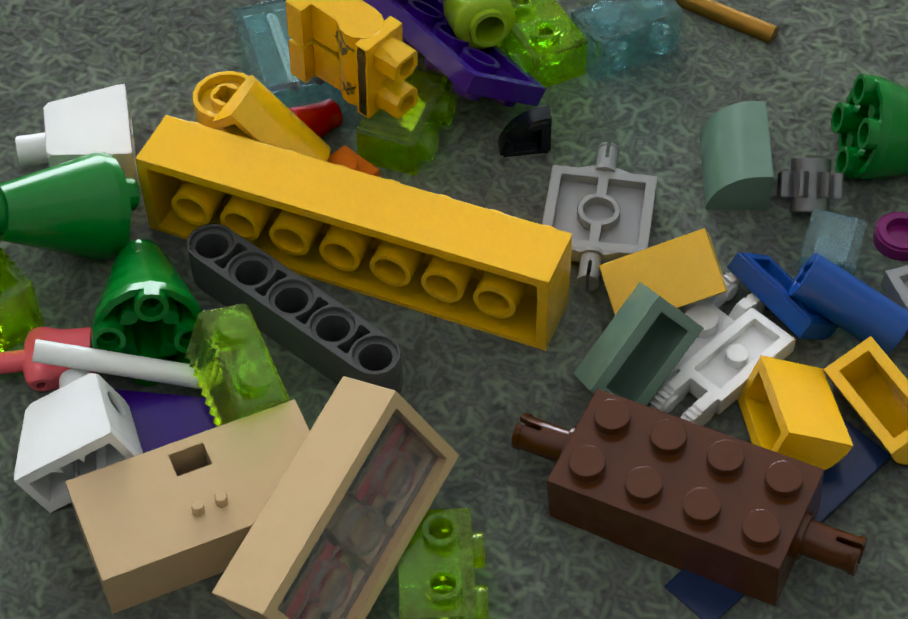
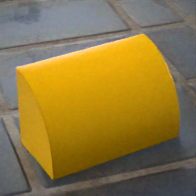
(265, 119)
(676, 270)
(876, 394)
(794, 412)

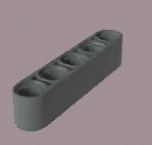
(292, 309)

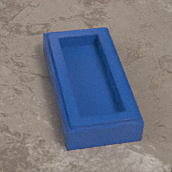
(772, 287)

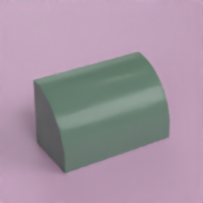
(737, 158)
(638, 347)

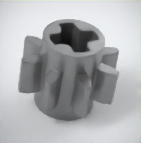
(810, 184)

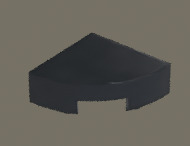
(527, 133)

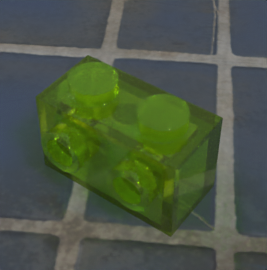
(545, 42)
(440, 567)

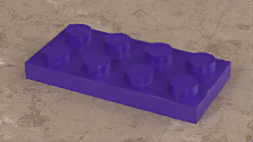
(471, 70)

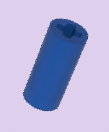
(849, 303)

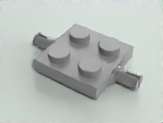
(602, 209)

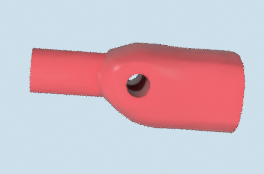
(38, 375)

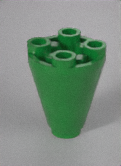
(872, 129)
(71, 208)
(145, 307)

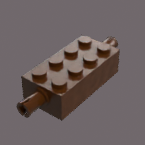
(687, 495)

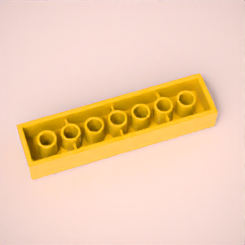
(361, 230)

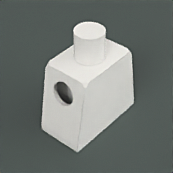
(83, 126)
(72, 434)

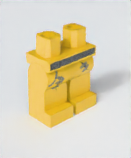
(354, 52)

